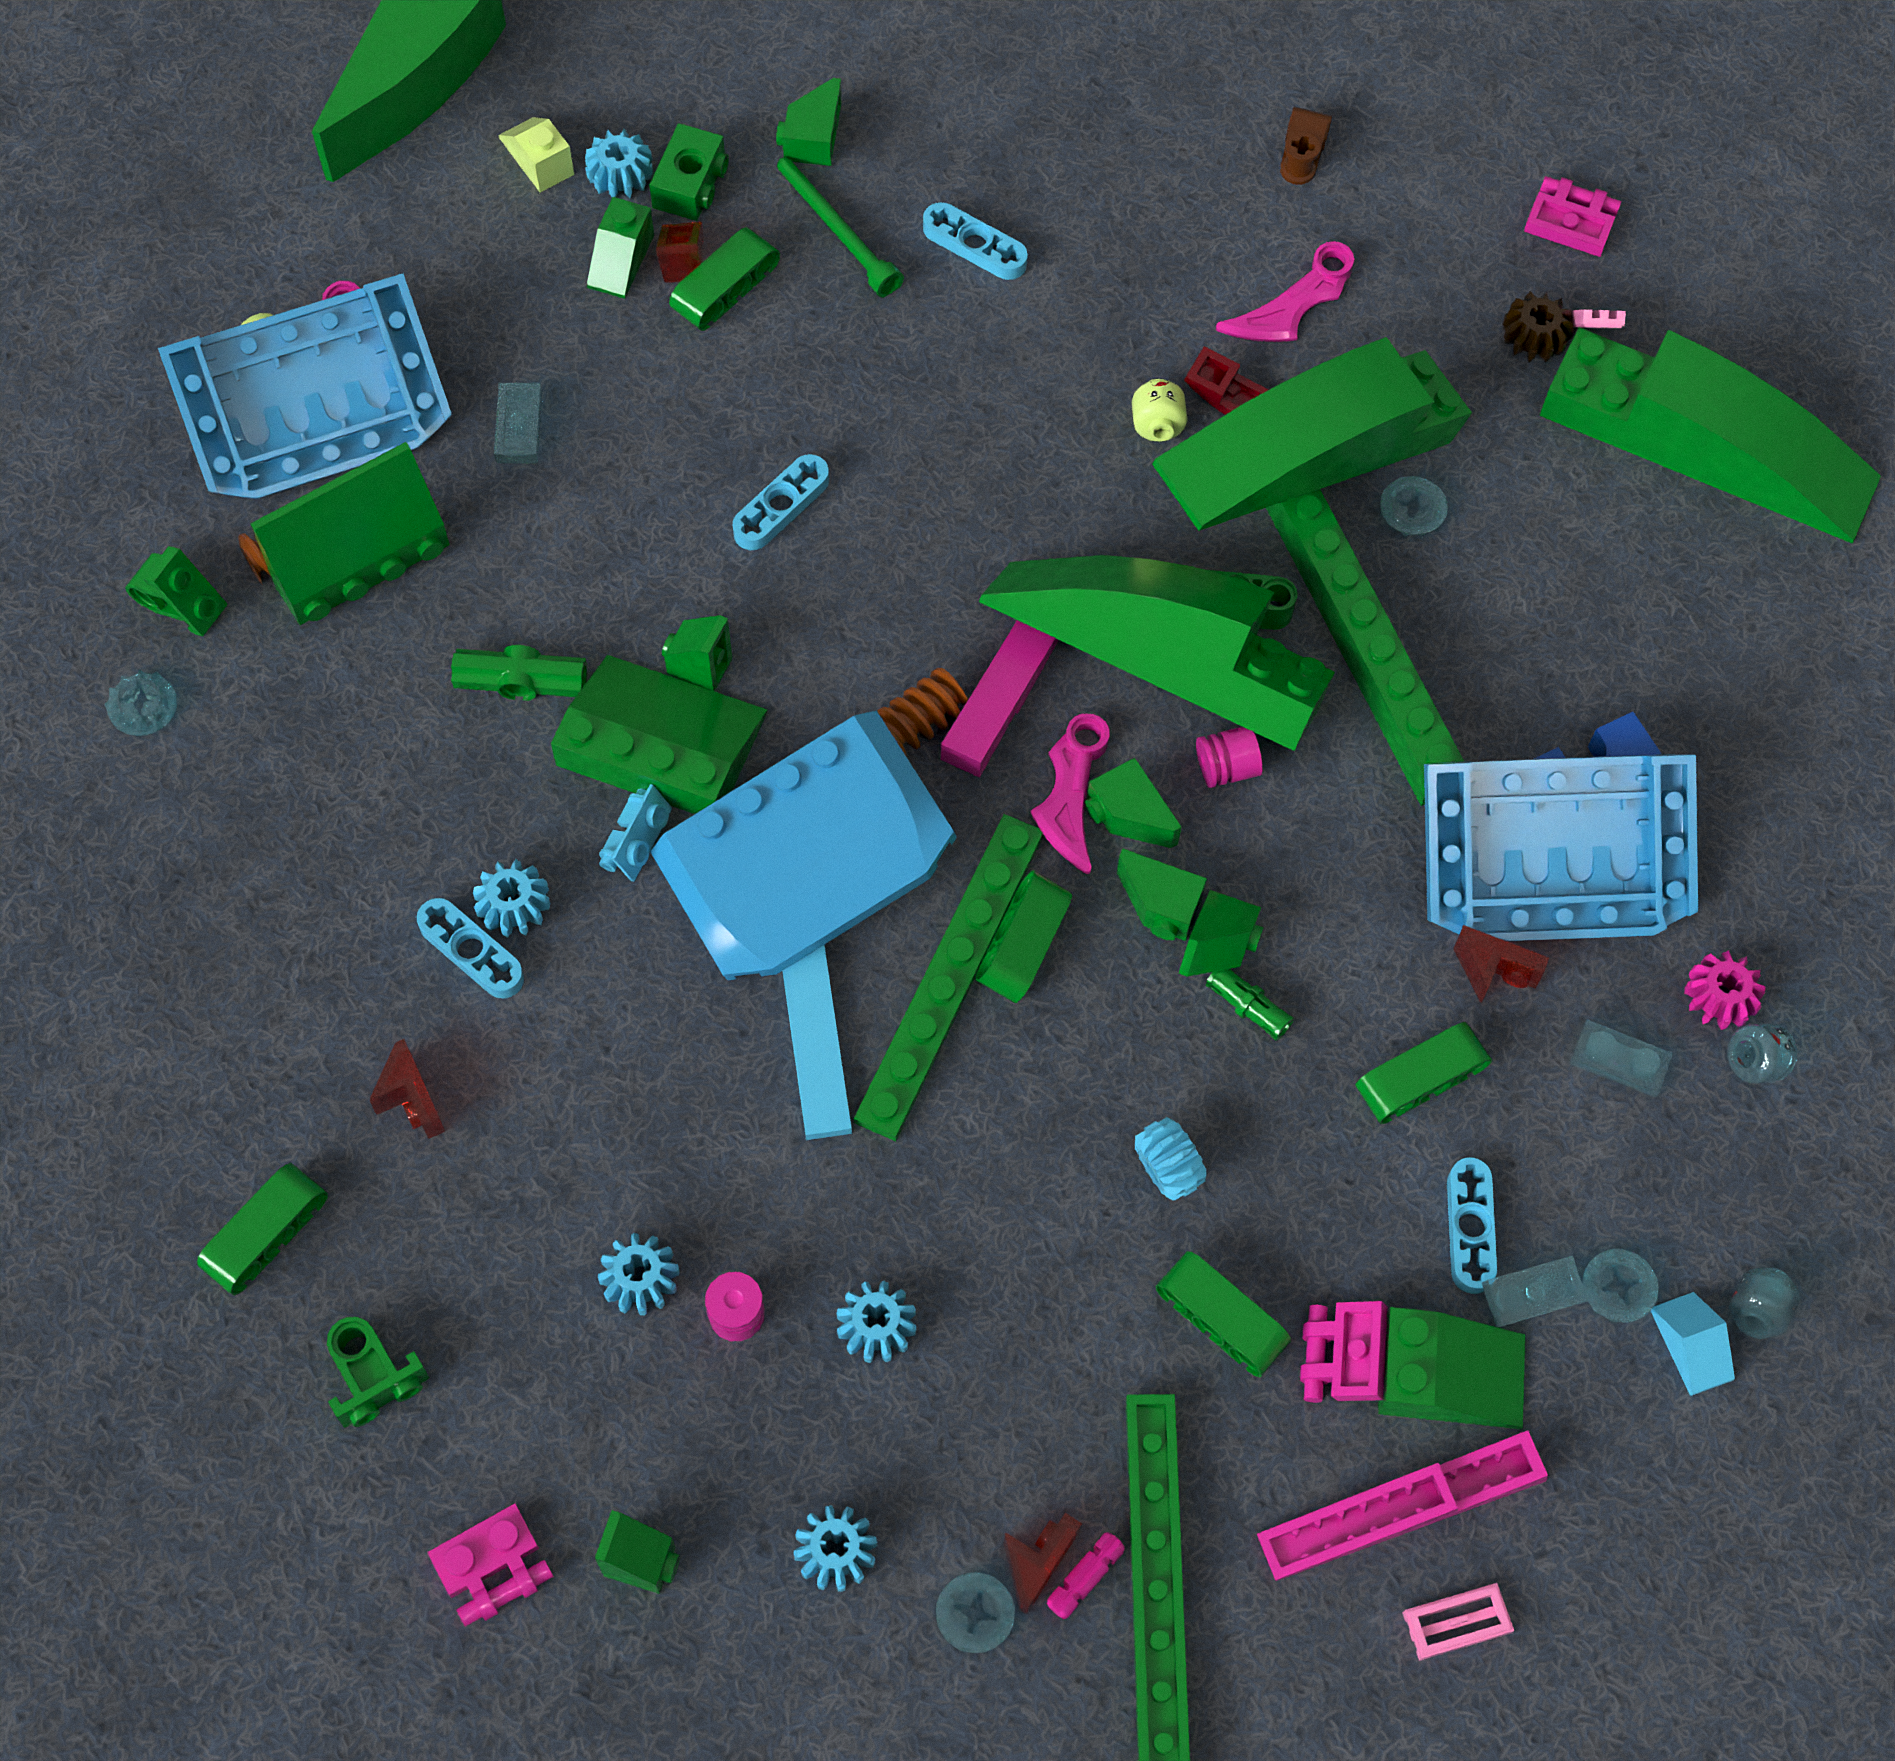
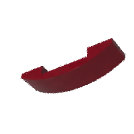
(1219, 383)

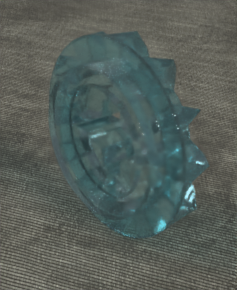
(1431, 502)
(155, 712)
(1628, 1268)
(962, 1593)

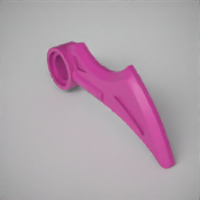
(1280, 317)
(1063, 811)

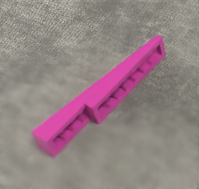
(997, 698)
(1403, 1505)

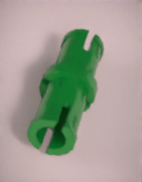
(1250, 1002)

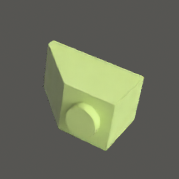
(539, 152)

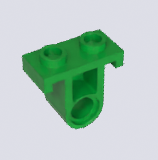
(177, 590)
(369, 1373)

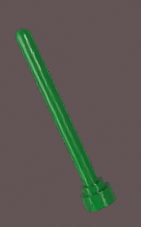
(882, 275)

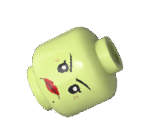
(1159, 408)

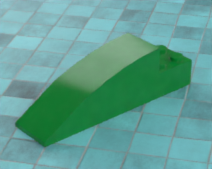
(402, 74)
(1713, 426)
(1314, 433)
(1173, 629)

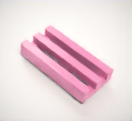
(1598, 319)
(1419, 1633)

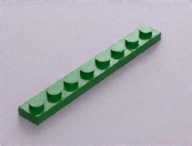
(948, 978)
(1157, 1579)

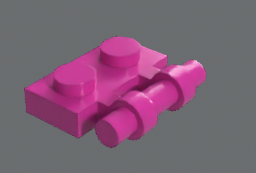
(1572, 222)
(1357, 1353)
(483, 1552)

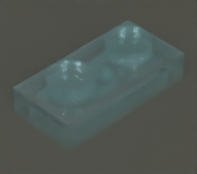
(518, 423)
(1621, 1058)
(1534, 1291)

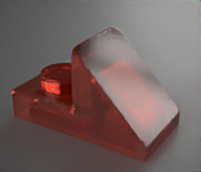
(679, 250)
(1485, 955)
(403, 1083)
(1033, 1570)

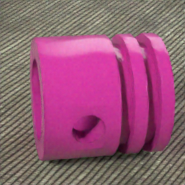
(1229, 756)
(735, 1306)

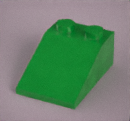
(1452, 1370)

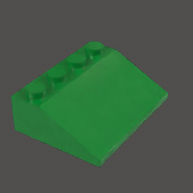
(351, 534)
(656, 730)

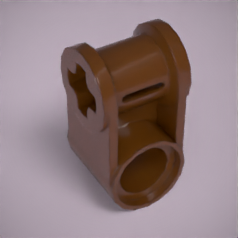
(1304, 144)

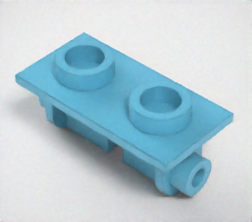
(644, 818)

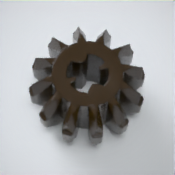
(1538, 326)

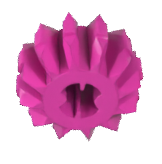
(1707, 995)

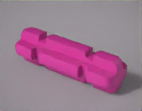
(1085, 1575)

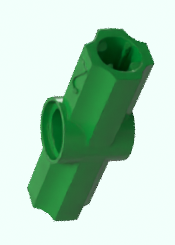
(518, 672)

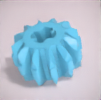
(618, 163)
(511, 913)
(1170, 1158)
(655, 1278)
(877, 1337)
(833, 1564)

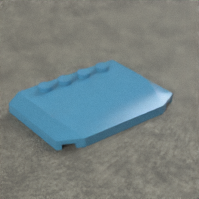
(307, 391)
(1562, 845)
(805, 849)

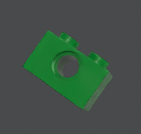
(688, 172)

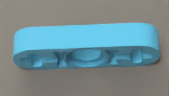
(967, 226)
(786, 485)
(455, 918)
(1483, 1192)

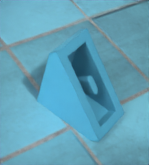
(1696, 1342)

